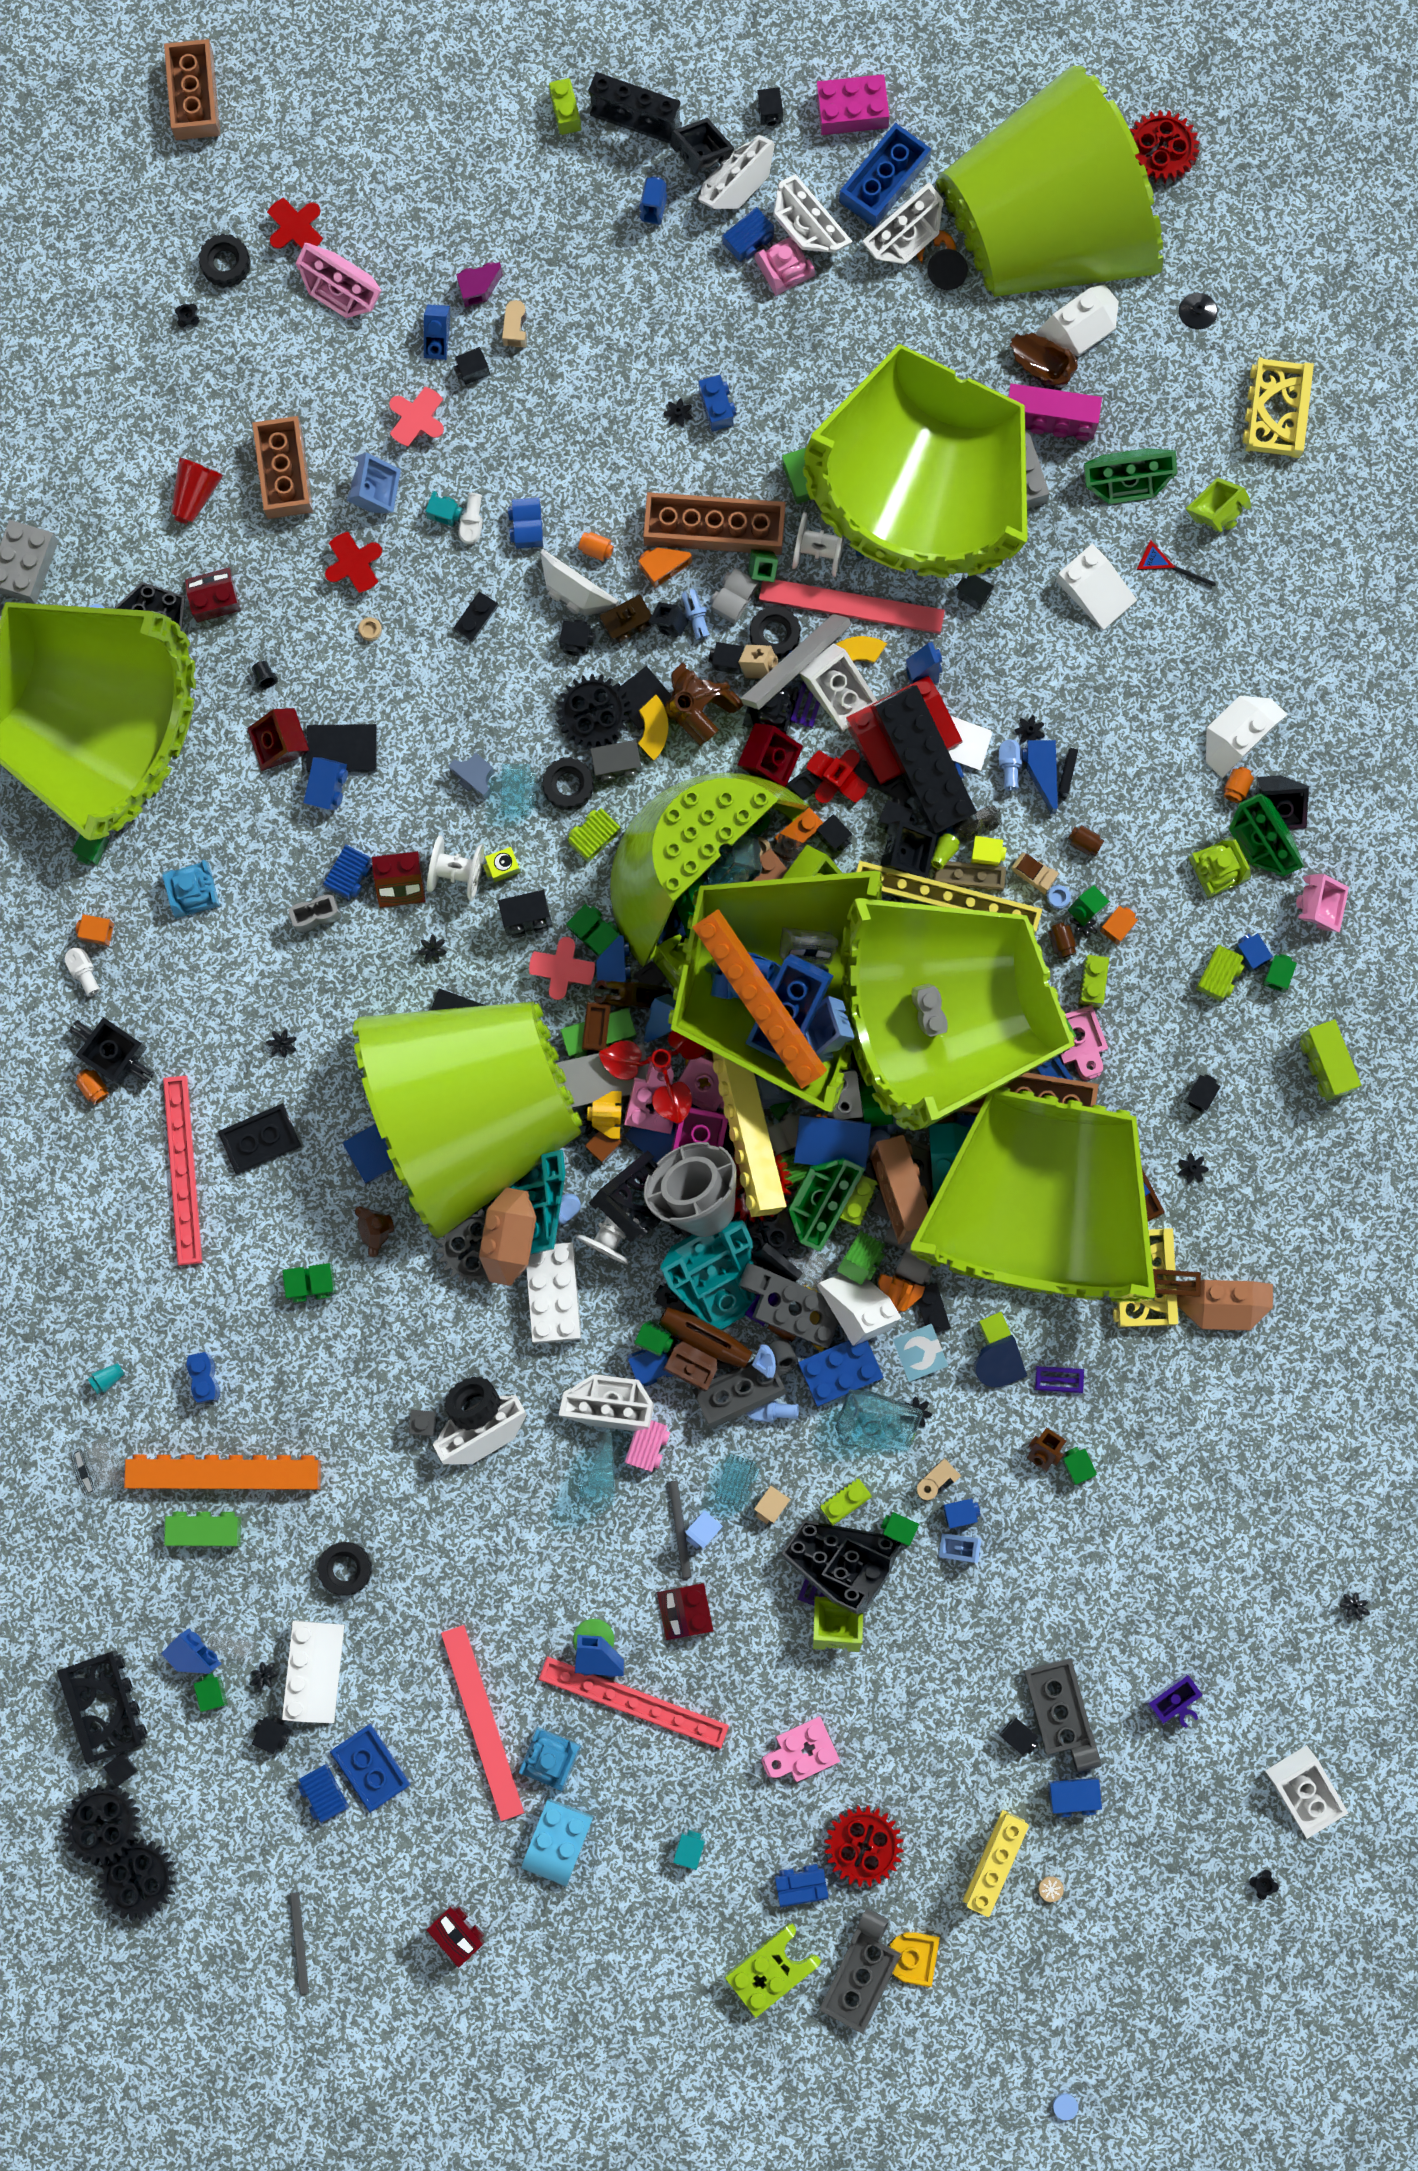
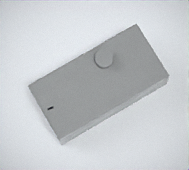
(590, 1080)

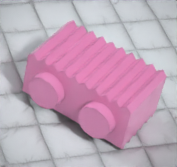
(646, 1446)

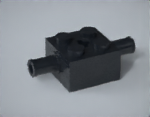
(107, 1037)

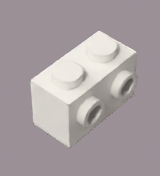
(849, 1102)

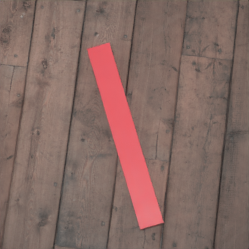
(852, 605)
(182, 1170)
(634, 1702)
(482, 1723)

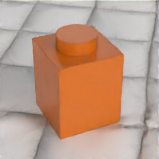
(1119, 924)
(94, 929)

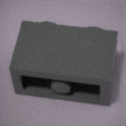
(616, 761)

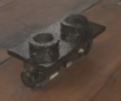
(987, 820)
(788, 848)

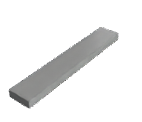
(796, 661)

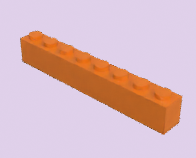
(759, 998)
(222, 1474)

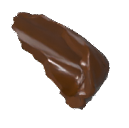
(1044, 359)

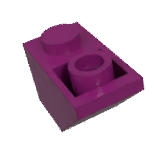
(478, 283)

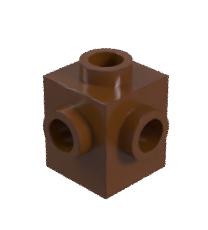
(1046, 1449)

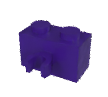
(1174, 1700)

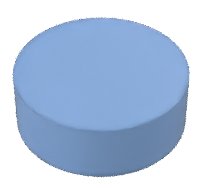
(1058, 897)
(1065, 2106)

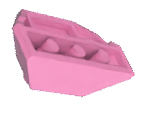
(337, 281)

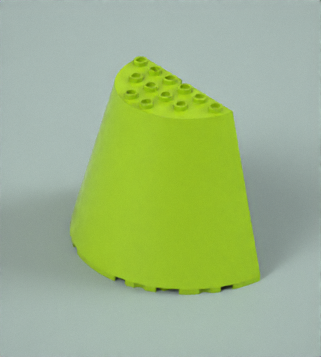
(1056, 194)
(923, 469)
(92, 707)
(678, 841)
(757, 917)
(991, 991)
(464, 1102)
(1045, 1201)

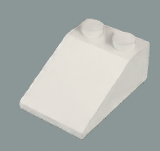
(1096, 587)
(837, 684)
(859, 1308)
(1307, 1791)

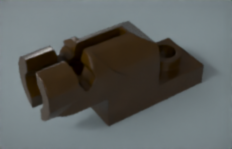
(630, 994)

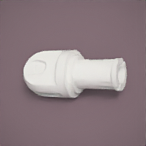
(471, 521)
(82, 969)

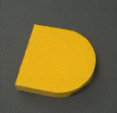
(917, 1957)

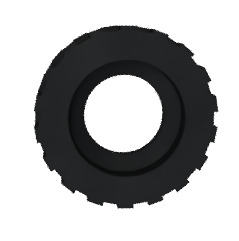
(224, 243)
(780, 615)
(572, 766)
(465, 1391)
(327, 1561)

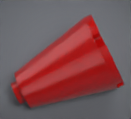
(192, 489)

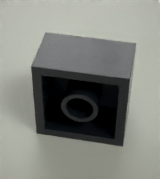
(525, 914)

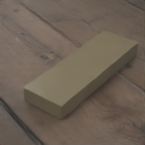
(972, 875)

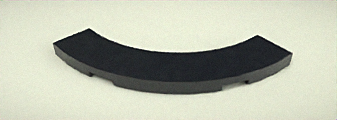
(807, 783)

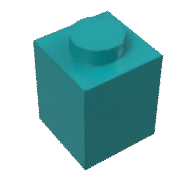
(689, 1849)

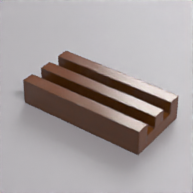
(1197, 1275)

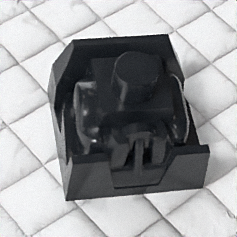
(701, 145)
(775, 712)
(909, 849)

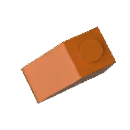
(663, 564)

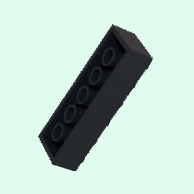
(923, 759)

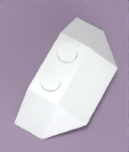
(739, 176)
(807, 219)
(907, 228)
(1083, 320)
(574, 589)
(1239, 731)
(608, 1403)
(471, 1445)

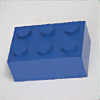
(838, 1370)

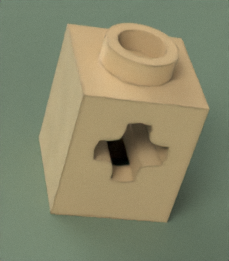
(757, 661)
(771, 1505)

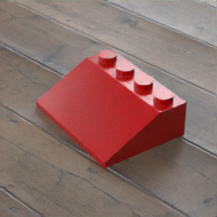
(873, 744)

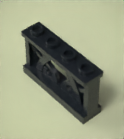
(634, 107)
(615, 1206)
(72, 1691)

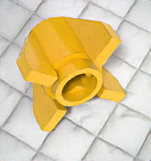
(606, 1114)

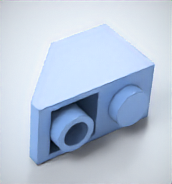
(703, 1530)

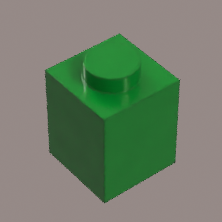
(762, 565)
(89, 850)
(1088, 905)
(1279, 973)
(1078, 1465)
(899, 1528)
(210, 1692)

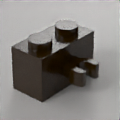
(626, 620)

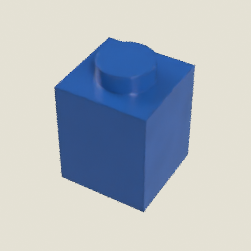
(1254, 951)
(961, 1513)

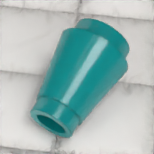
(105, 1378)

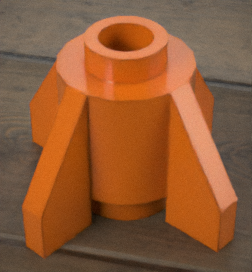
(901, 1292)

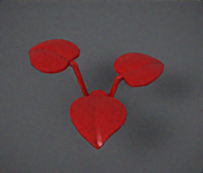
(669, 1101)

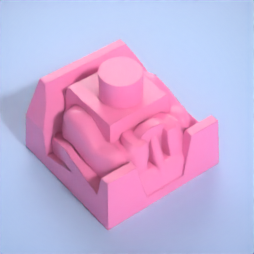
(784, 265)
(1323, 902)

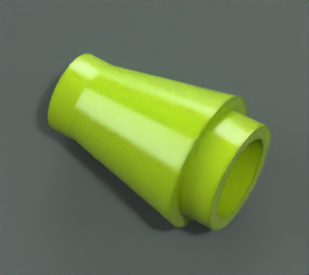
(945, 850)

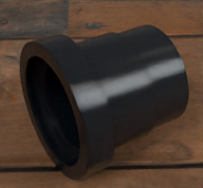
(263, 675)

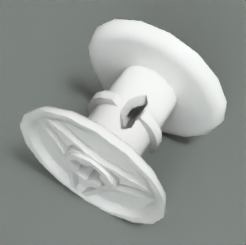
(818, 545)
(455, 868)
(607, 1239)

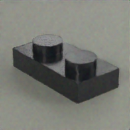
(476, 616)
(933, 1309)

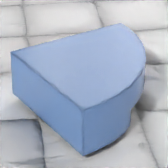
(765, 1361)

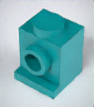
(443, 510)

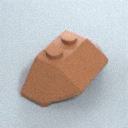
(507, 1236)
(1227, 1304)

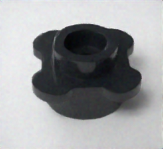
(181, 312)
(1270, 1887)

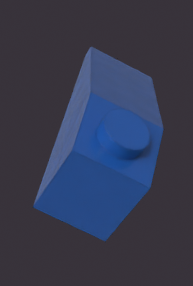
(1041, 766)

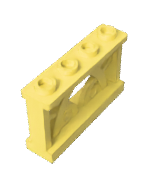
(1300, 385)
(1167, 1303)
(995, 1863)

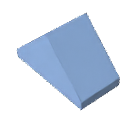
(960, 1548)

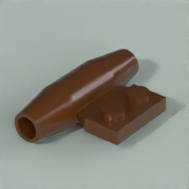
(700, 1348)

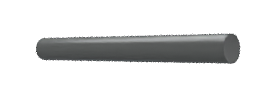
(680, 1529)
(299, 1943)

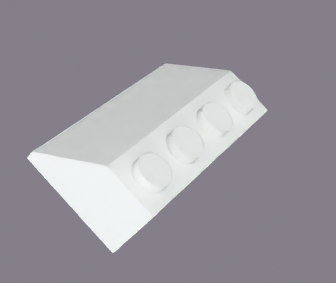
(313, 1672)

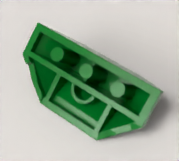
(1130, 474)
(1265, 836)
(822, 1200)

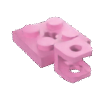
(1087, 1050)
(641, 1095)
(707, 1097)
(791, 1757)

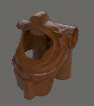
(692, 696)

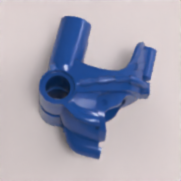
(721, 986)

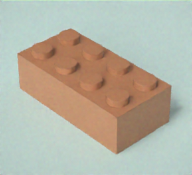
(192, 89)
(282, 467)
(900, 1186)

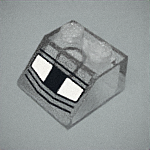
(808, 945)
(97, 1467)

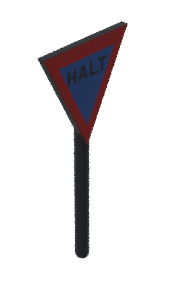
(1155, 559)

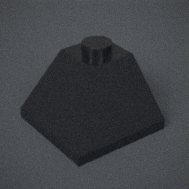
(1288, 798)

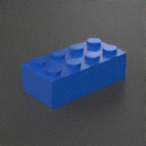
(885, 175)
(801, 991)

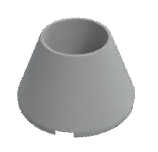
(694, 1188)

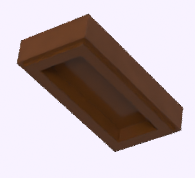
(596, 1026)

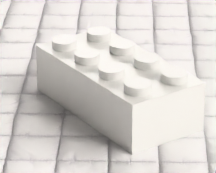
(554, 1295)

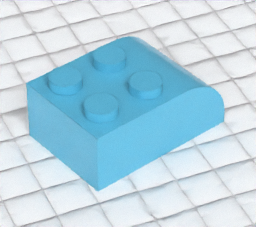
(557, 1842)

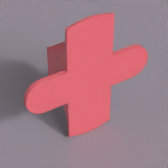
(416, 416)
(562, 968)

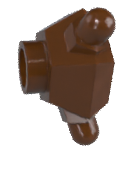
(373, 1228)

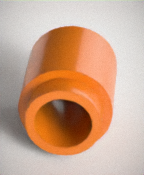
(596, 546)
(1238, 784)
(92, 1086)

